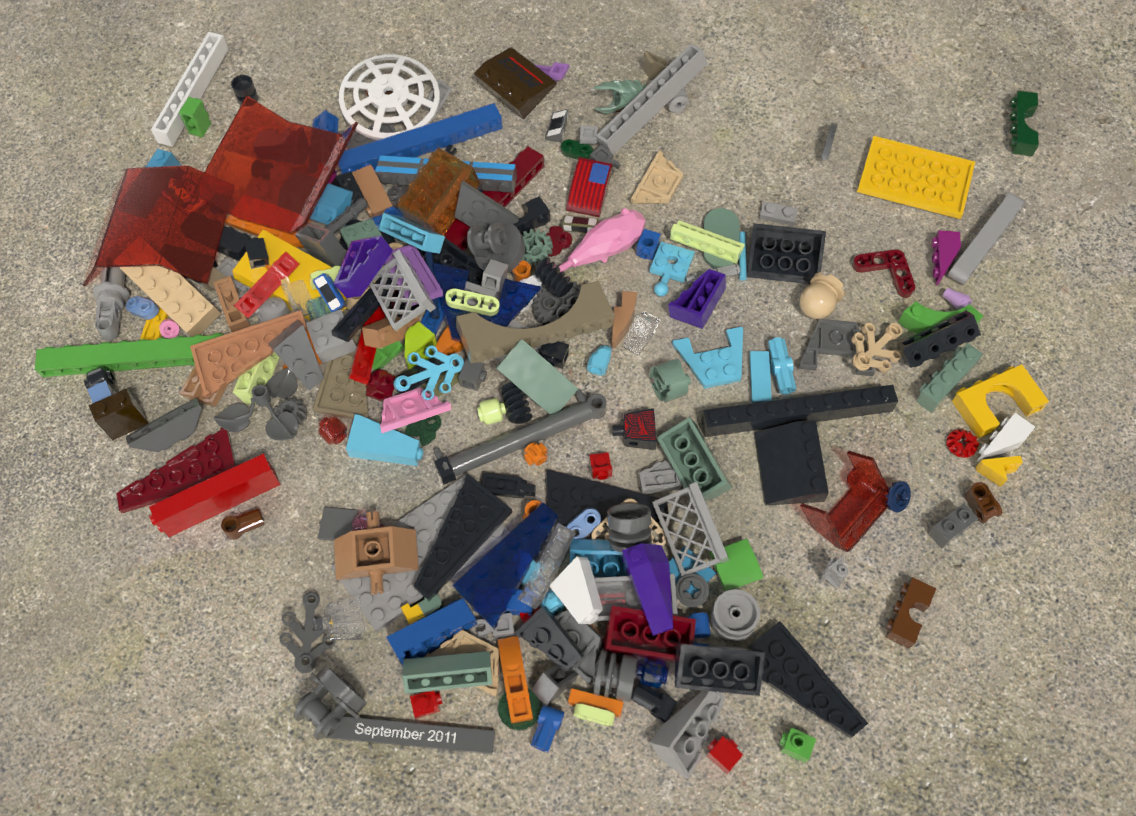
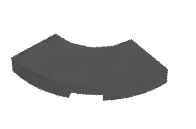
(829, 141)

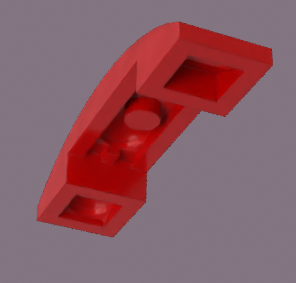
(266, 285)

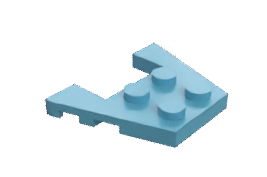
(715, 366)

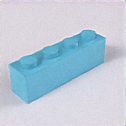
(411, 233)

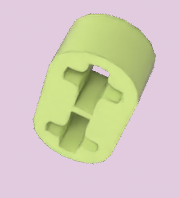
(594, 714)

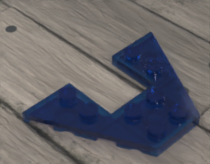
(513, 298)

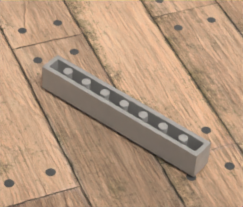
(652, 99)

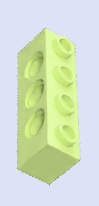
(255, 376)

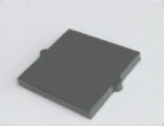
(336, 523)

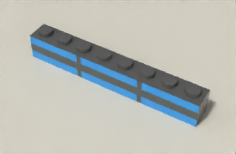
(406, 169)

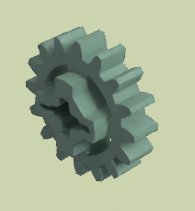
(534, 248)

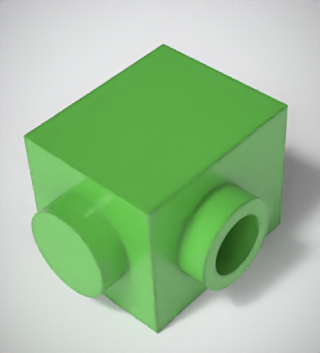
(797, 744)

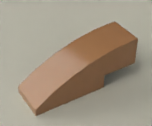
(623, 317)

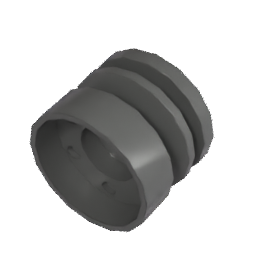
(629, 525)
(615, 675)

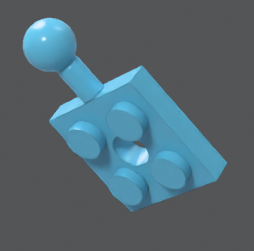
(677, 271)

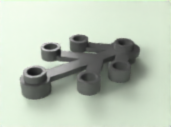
(306, 636)

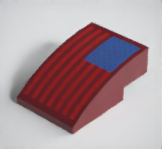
(589, 187)

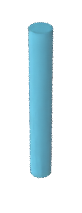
(742, 260)

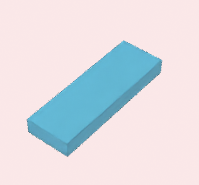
(760, 376)

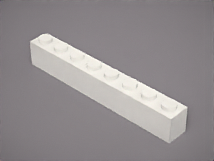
(192, 84)

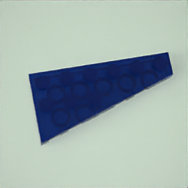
(501, 571)

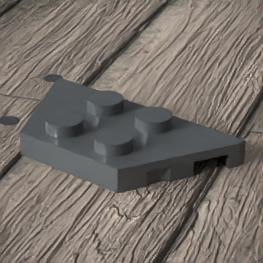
(478, 209)
(586, 639)

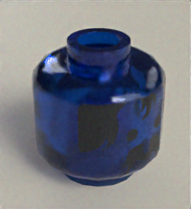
(653, 672)

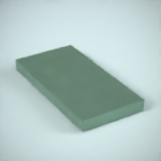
(537, 377)

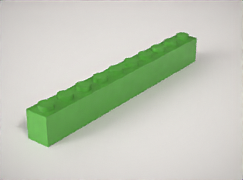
(118, 356)

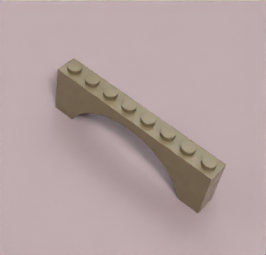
(488, 340)

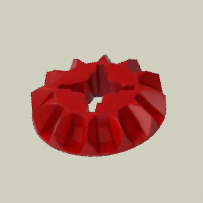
(956, 447)

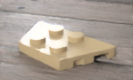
(658, 182)
(467, 643)

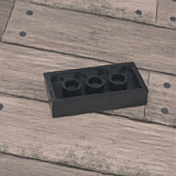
(718, 668)

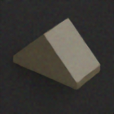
(653, 65)

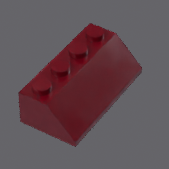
(631, 635)

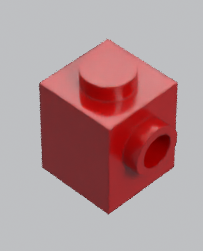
(724, 753)

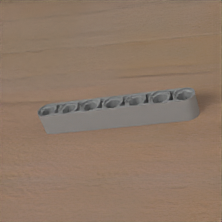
(986, 238)

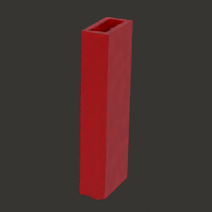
(214, 496)

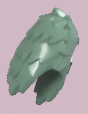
(623, 94)

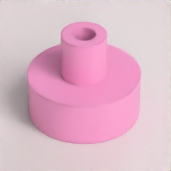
(169, 328)

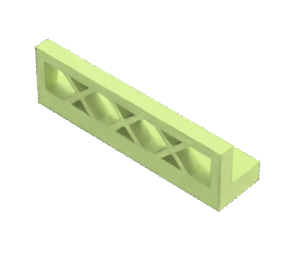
(706, 241)

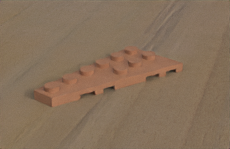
(233, 354)

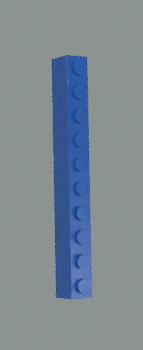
(424, 138)

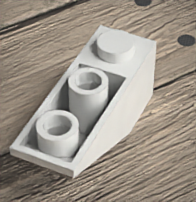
(1011, 436)

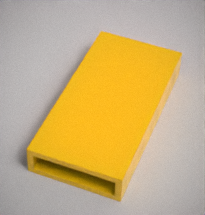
(275, 248)

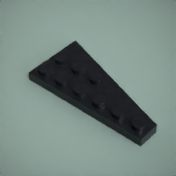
(571, 495)
(465, 529)
(801, 679)

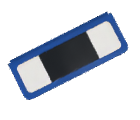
(329, 292)

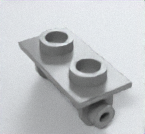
(835, 572)

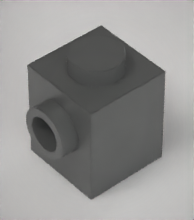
(472, 375)

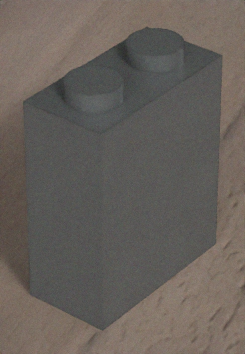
(321, 244)

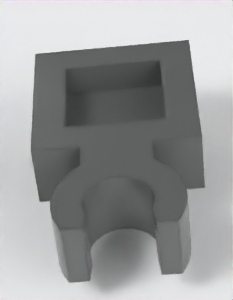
(604, 155)

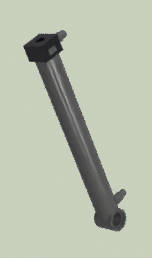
(451, 467)

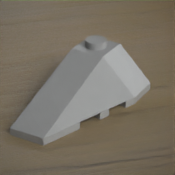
(683, 735)

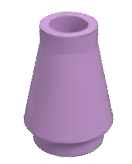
(957, 299)

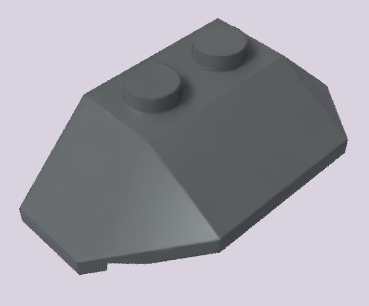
(167, 429)

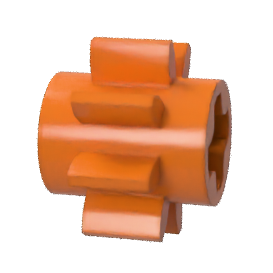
(535, 454)

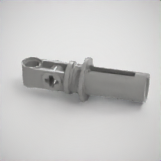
(110, 301)

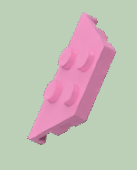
(410, 408)

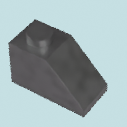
(553, 683)

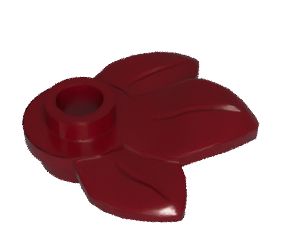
(557, 235)

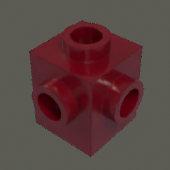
(380, 385)

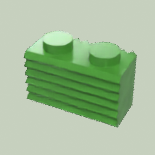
(195, 117)

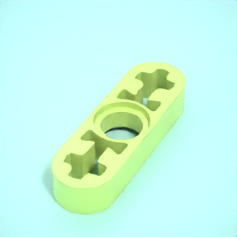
(468, 295)

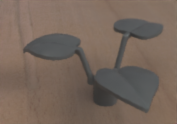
(280, 428)

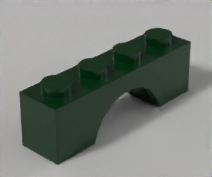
(1023, 139)

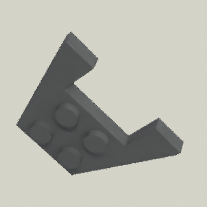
(832, 338)

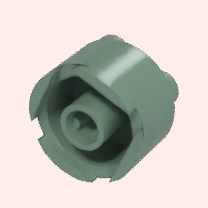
(669, 380)

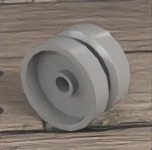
(739, 604)

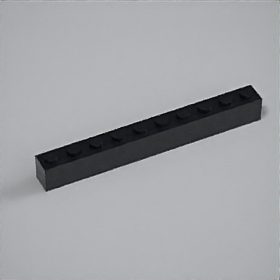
(807, 408)

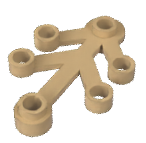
(863, 360)

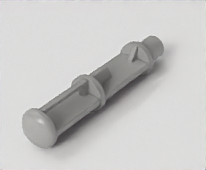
(728, 270)

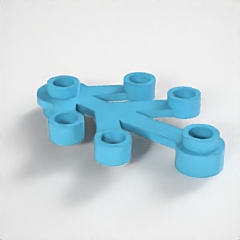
(433, 371)

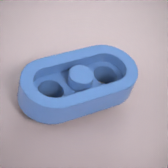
(142, 307)
(580, 522)

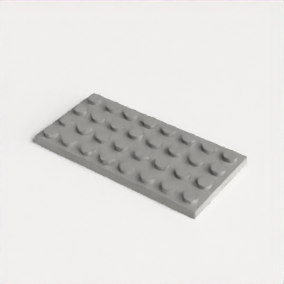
(398, 587)

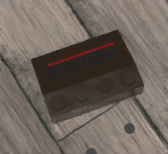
(514, 81)

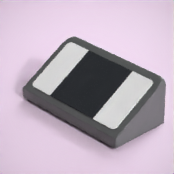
(557, 125)

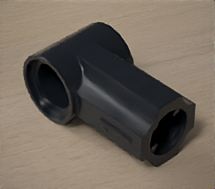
(658, 704)

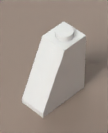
(579, 591)

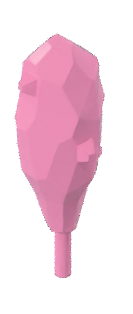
(607, 239)

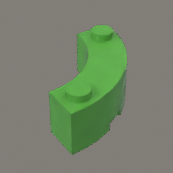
(918, 318)

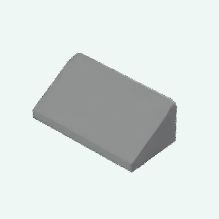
(444, 91)

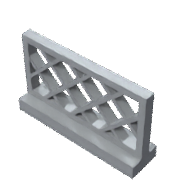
(414, 285)
(706, 521)

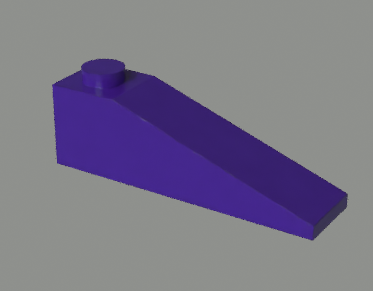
(650, 578)

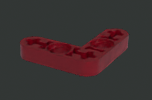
(893, 265)

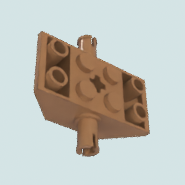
(395, 552)

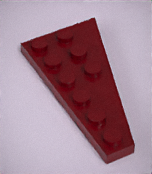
(180, 472)

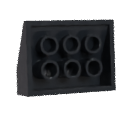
(785, 253)
(791, 464)

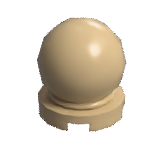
(821, 296)

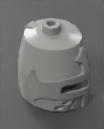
(272, 309)

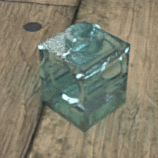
(317, 308)

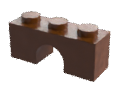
(902, 627)

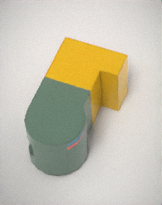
(422, 609)

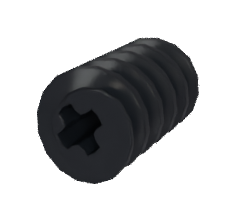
(552, 278)
(516, 404)

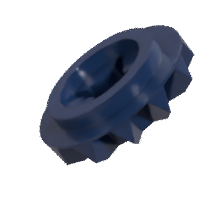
(903, 492)

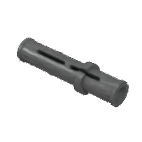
(350, 213)

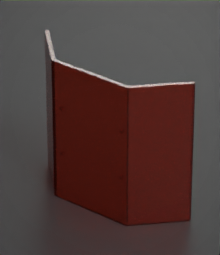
(271, 168)
(159, 223)

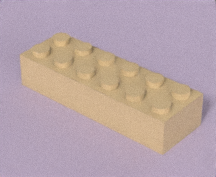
(175, 297)

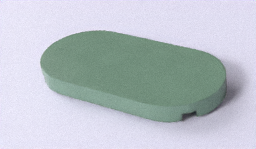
(724, 223)

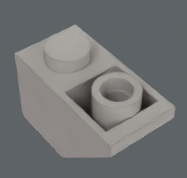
(495, 275)

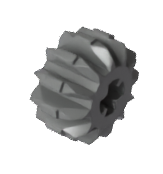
(293, 406)

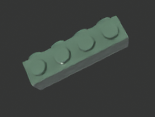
(946, 381)
(447, 672)

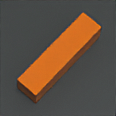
(596, 701)

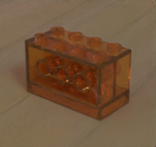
(435, 191)

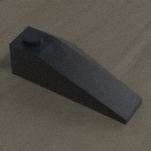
(455, 257)

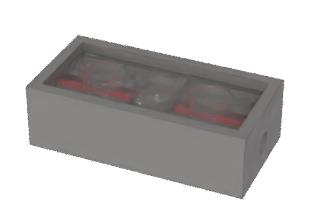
(620, 592)

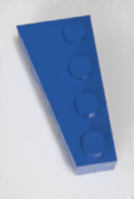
(432, 631)

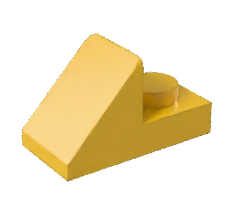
(997, 468)

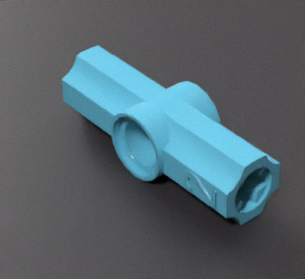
(782, 366)

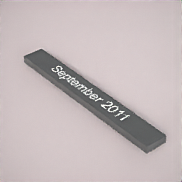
(415, 735)

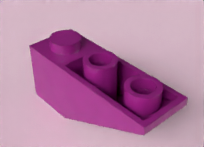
(946, 246)

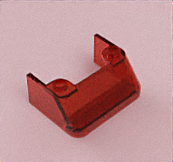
(857, 508)

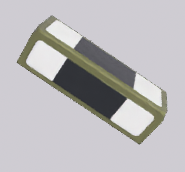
(578, 224)

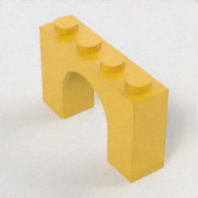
(1013, 382)

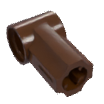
(243, 523)

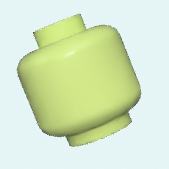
(491, 411)

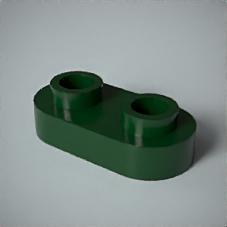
(573, 149)

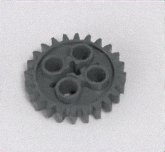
(560, 305)

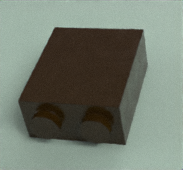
(118, 414)

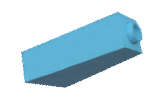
(392, 446)

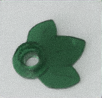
(424, 430)

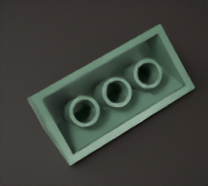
(694, 459)

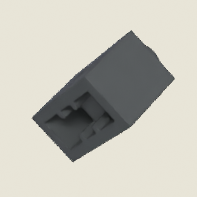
(952, 525)

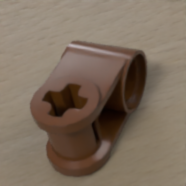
(983, 505)

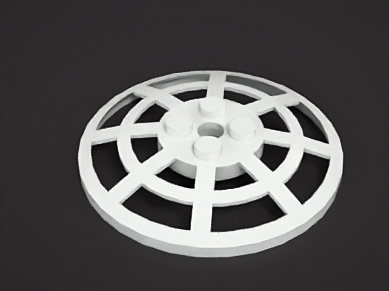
(391, 102)

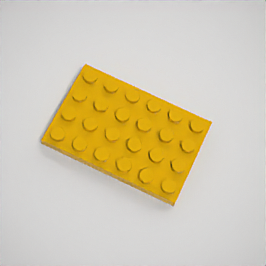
(916, 177)

